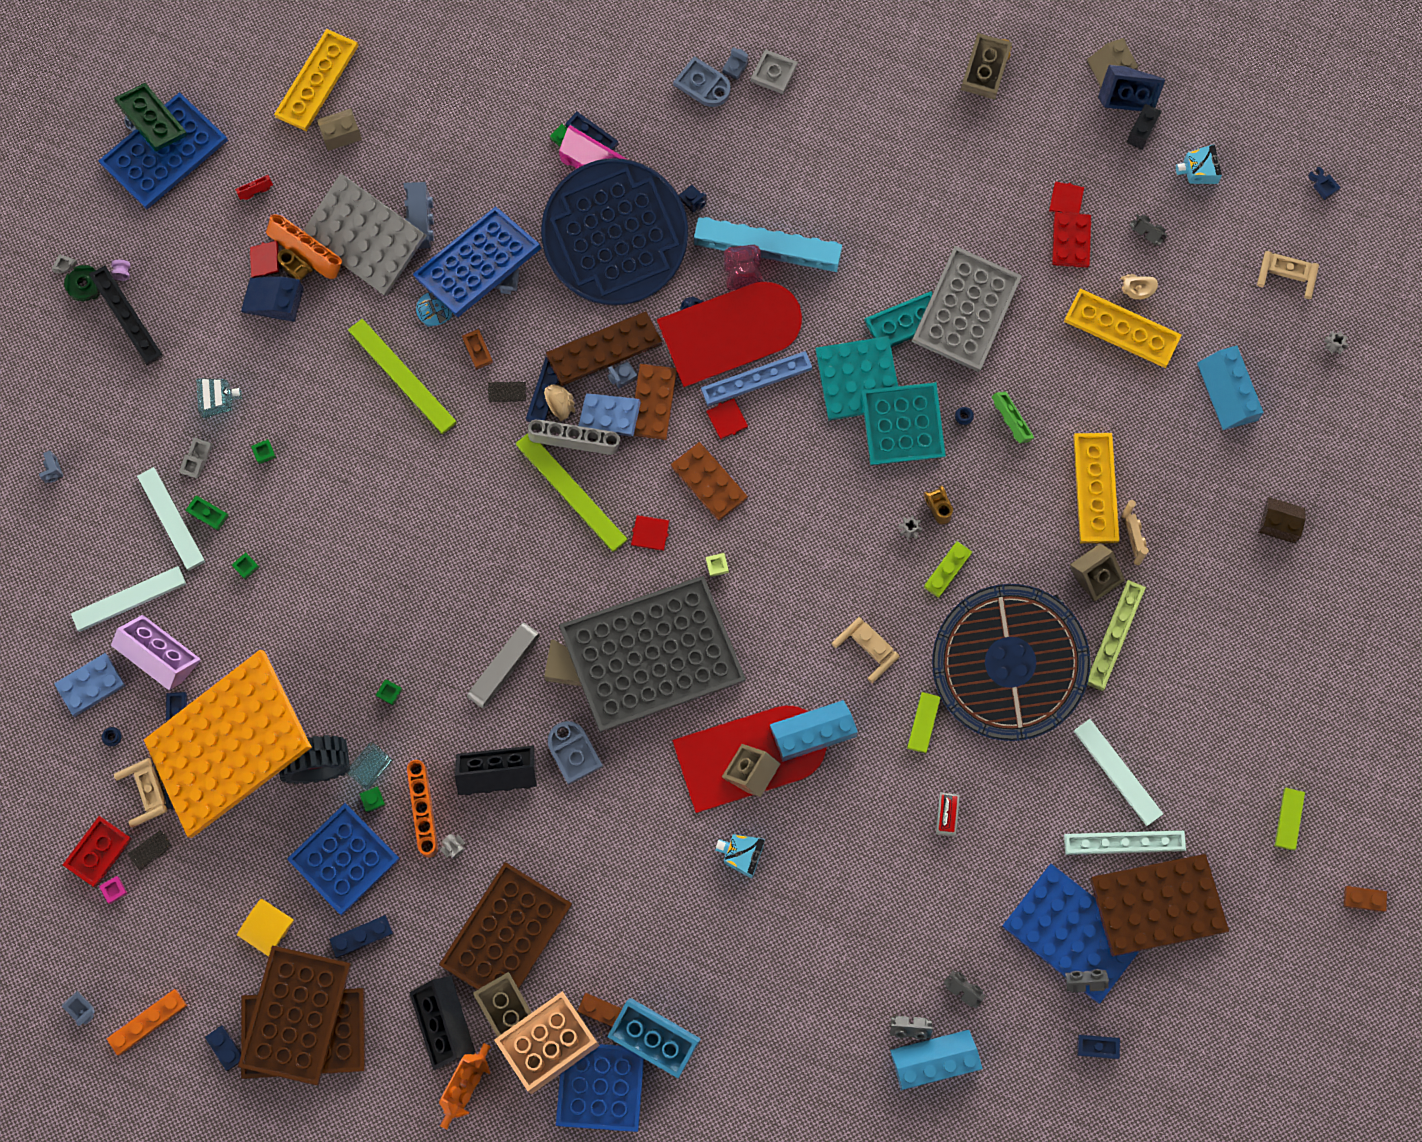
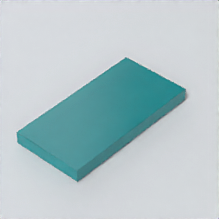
(900, 320)

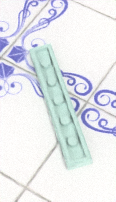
(171, 519)
(128, 599)
(1118, 772)
(1124, 842)

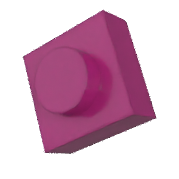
(113, 890)

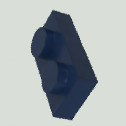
(224, 1047)
(1098, 1047)

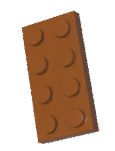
(656, 393)
(709, 481)

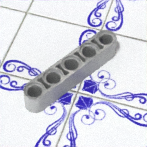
(580, 443)
(503, 665)

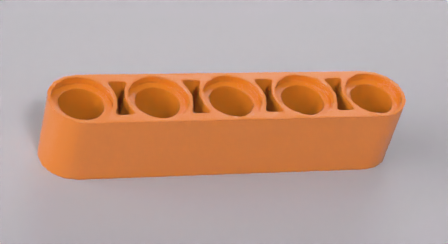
(303, 246)
(427, 816)

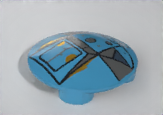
(432, 311)

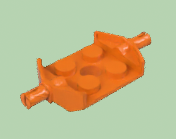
(463, 1084)

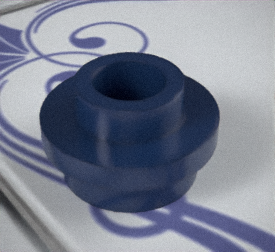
(968, 412)
(107, 733)

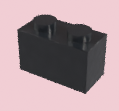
(1144, 126)

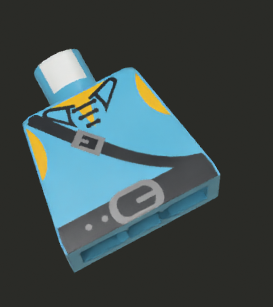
(1201, 166)
(741, 853)

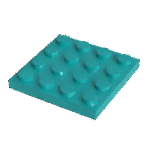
(851, 368)
(903, 423)

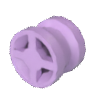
(120, 270)

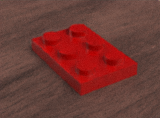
(1071, 240)
(97, 851)

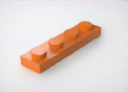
(146, 1022)

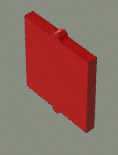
(1066, 198)
(264, 259)
(727, 419)
(650, 533)

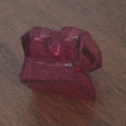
(742, 265)

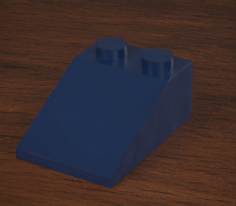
(1129, 88)
(273, 297)

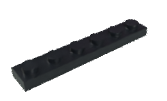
(125, 315)

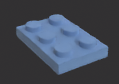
(610, 413)
(89, 684)

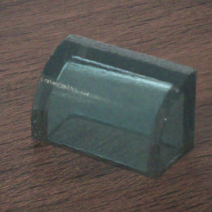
(369, 765)

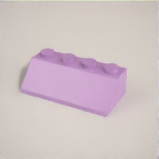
(155, 652)

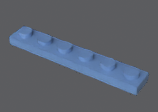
(756, 378)

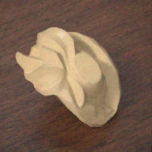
(1139, 287)
(559, 401)

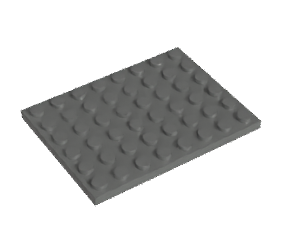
(651, 653)

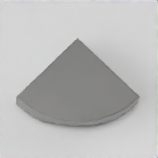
(63, 264)

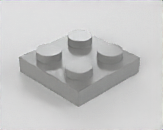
(774, 71)

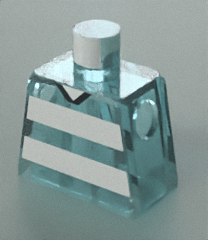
(215, 396)

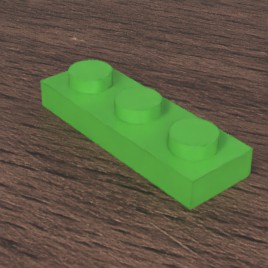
(1012, 417)

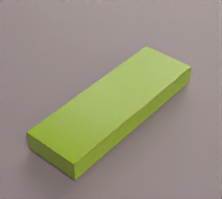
(923, 722)
(1289, 819)

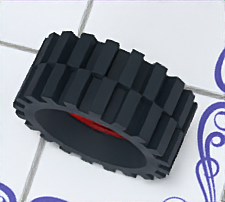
(322, 762)

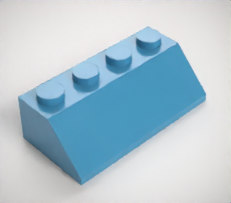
(1230, 388)
(813, 730)
(654, 1037)
(936, 1059)

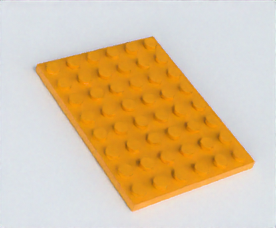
(226, 743)

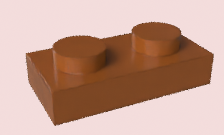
(477, 349)
(1365, 899)
(599, 1009)

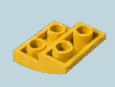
(265, 926)

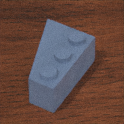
(418, 210)

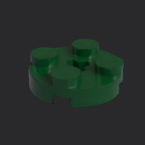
(75, 290)

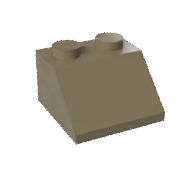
(1112, 53)
(339, 129)
(1097, 572)
(751, 770)

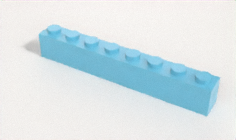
(772, 244)

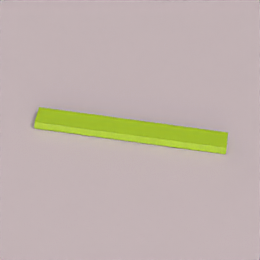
(402, 376)
(572, 493)

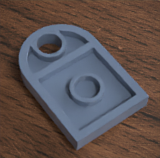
(702, 83)
(574, 752)

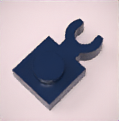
(1324, 185)

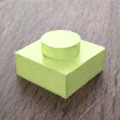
(717, 565)

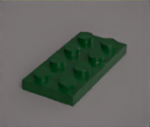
(150, 116)

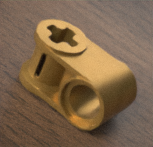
(295, 267)
(938, 501)

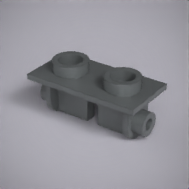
(1155, 232)
(1096, 979)
(971, 992)
(919, 1029)

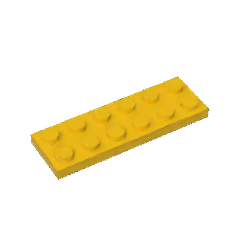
(316, 80)
(1122, 328)
(1096, 488)

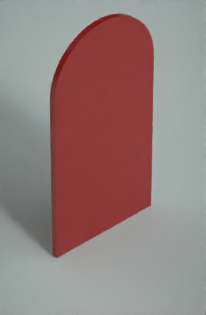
(731, 330)
(709, 752)

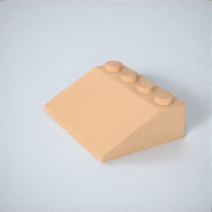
(546, 1043)

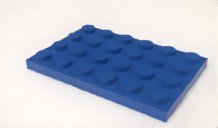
(153, 174)
(477, 261)
(1066, 929)

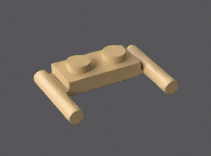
(1289, 268)
(1133, 528)
(872, 643)
(149, 790)

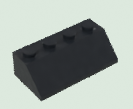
(495, 770)
(442, 1022)

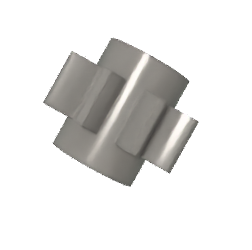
(1336, 342)
(910, 533)
(452, 846)

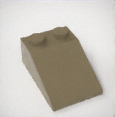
(986, 66)
(502, 1003)

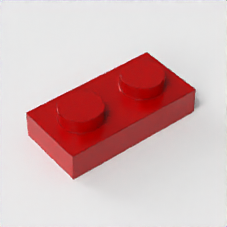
(248, 190)

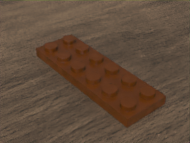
(603, 348)

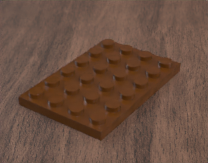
(1159, 905)
(506, 930)
(295, 1015)
(348, 1039)

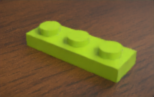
(948, 569)

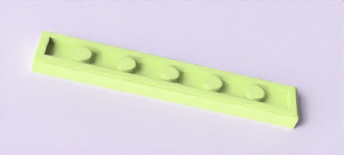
(1115, 635)

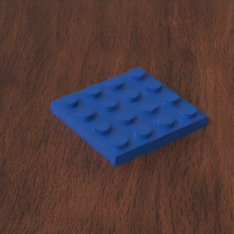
(343, 859)
(602, 1091)

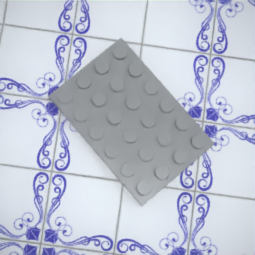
(364, 234)
(966, 309)

